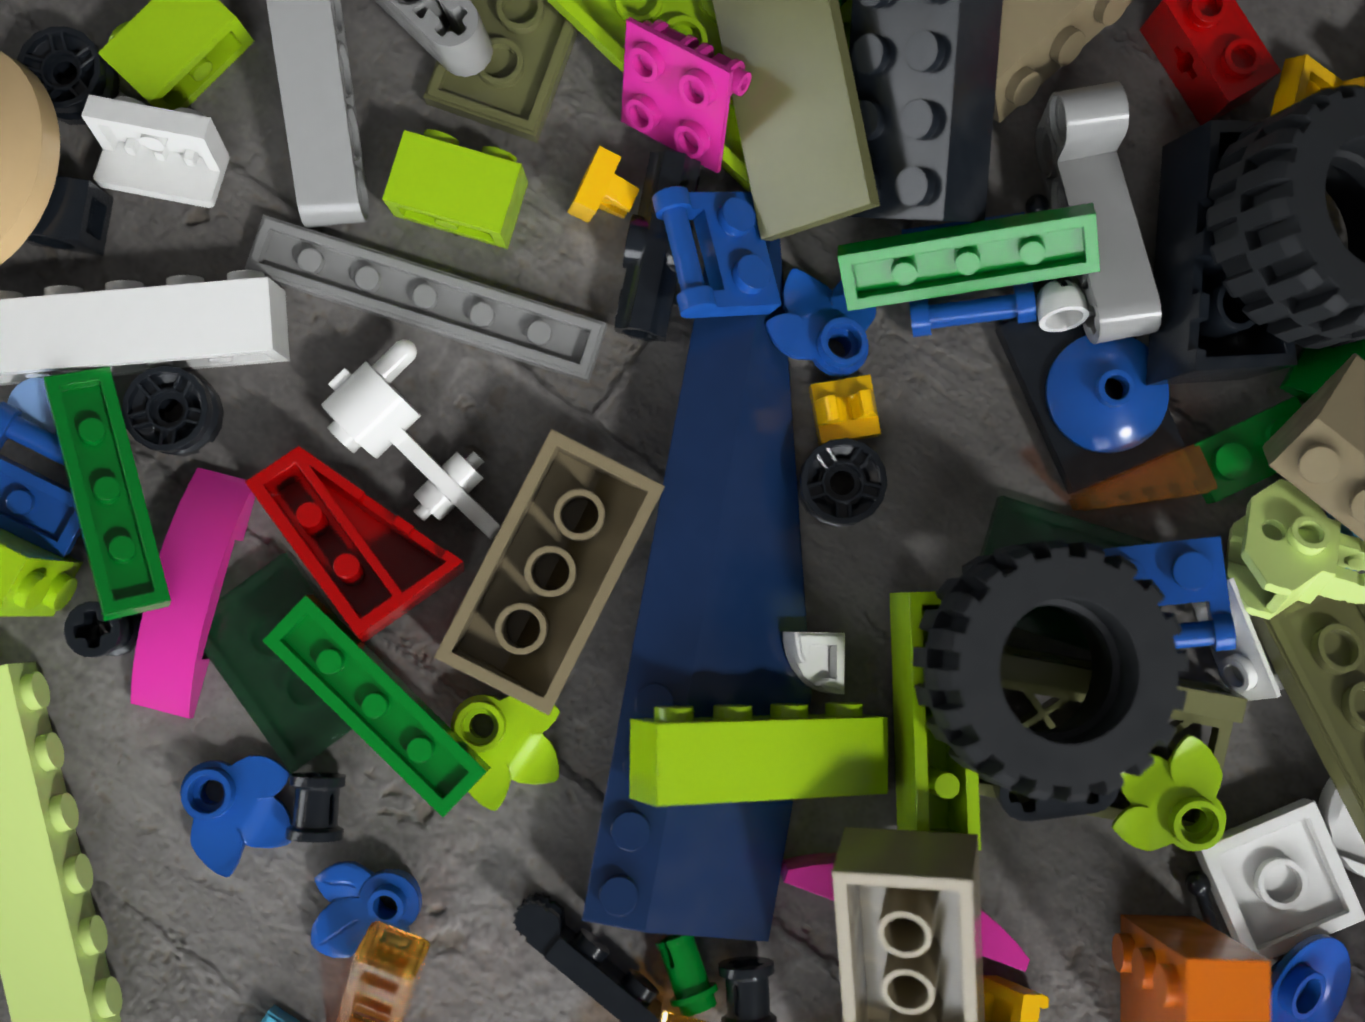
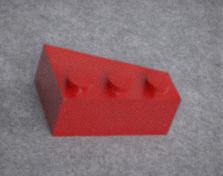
(354, 547)

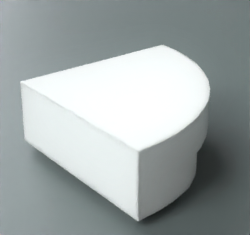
(817, 659)

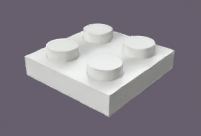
(1280, 880)

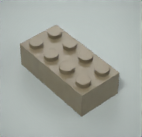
(909, 926)

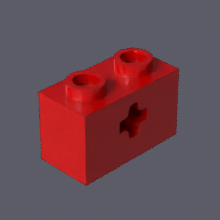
(1209, 54)

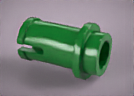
(687, 975)

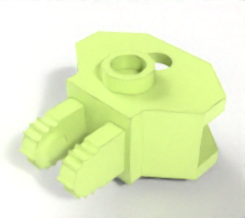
(1291, 553)

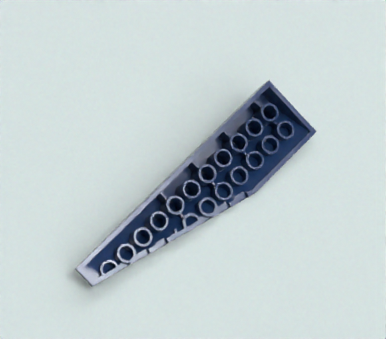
(711, 634)

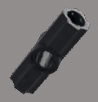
(650, 270)

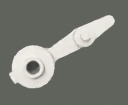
(375, 416)

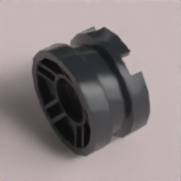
(60, 54)
(157, 393)
(852, 460)

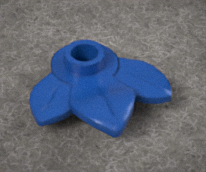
(813, 318)
(244, 816)
(356, 904)

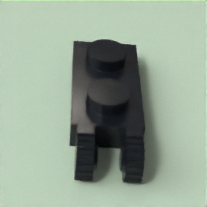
(584, 961)

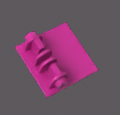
(679, 90)

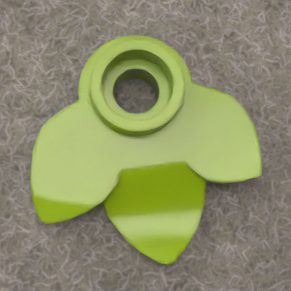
(514, 748)
(1166, 793)

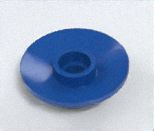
(1085, 411)
(1310, 981)

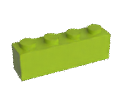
(757, 757)
(930, 785)

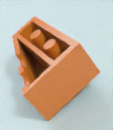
(1187, 973)

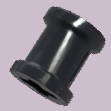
(83, 634)
(316, 807)
(747, 989)

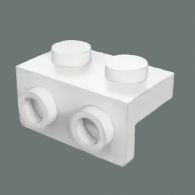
(156, 150)

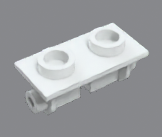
(1248, 666)

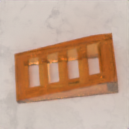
(1169, 476)
(383, 975)

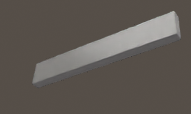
(427, 298)

